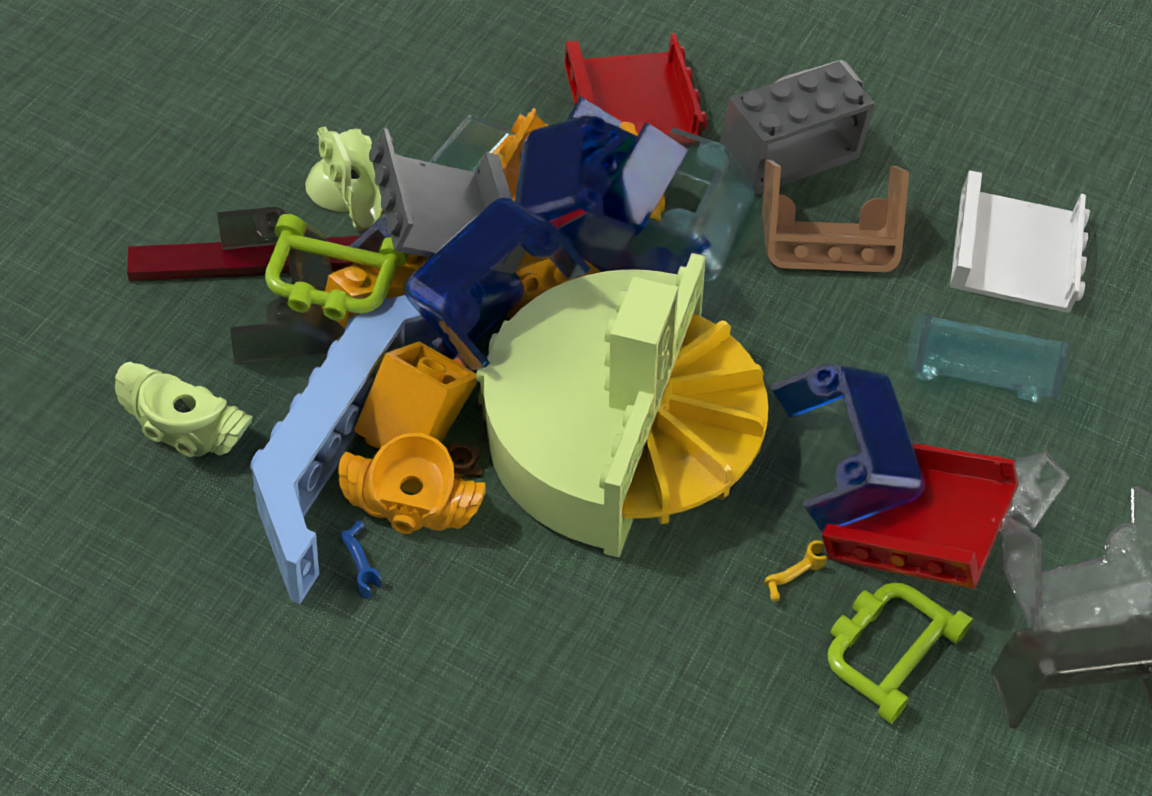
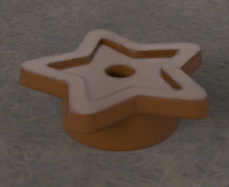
(469, 456)

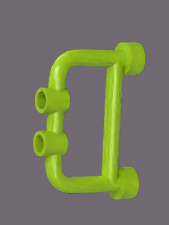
(301, 295)
(868, 609)

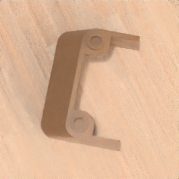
(865, 246)

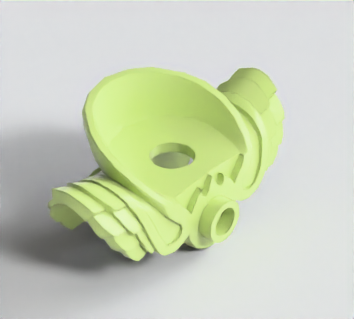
(331, 182)
(151, 399)

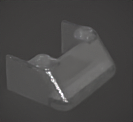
(1088, 590)

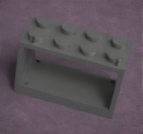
(799, 124)

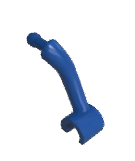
(366, 573)

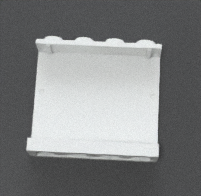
(1019, 249)

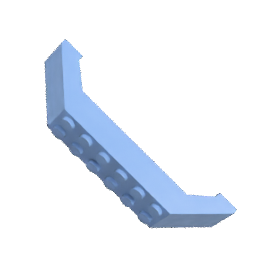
(320, 430)

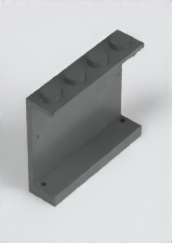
(433, 201)

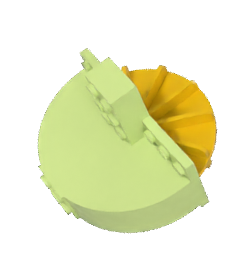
(620, 403)

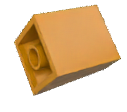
(414, 394)

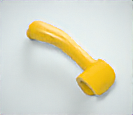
(809, 562)

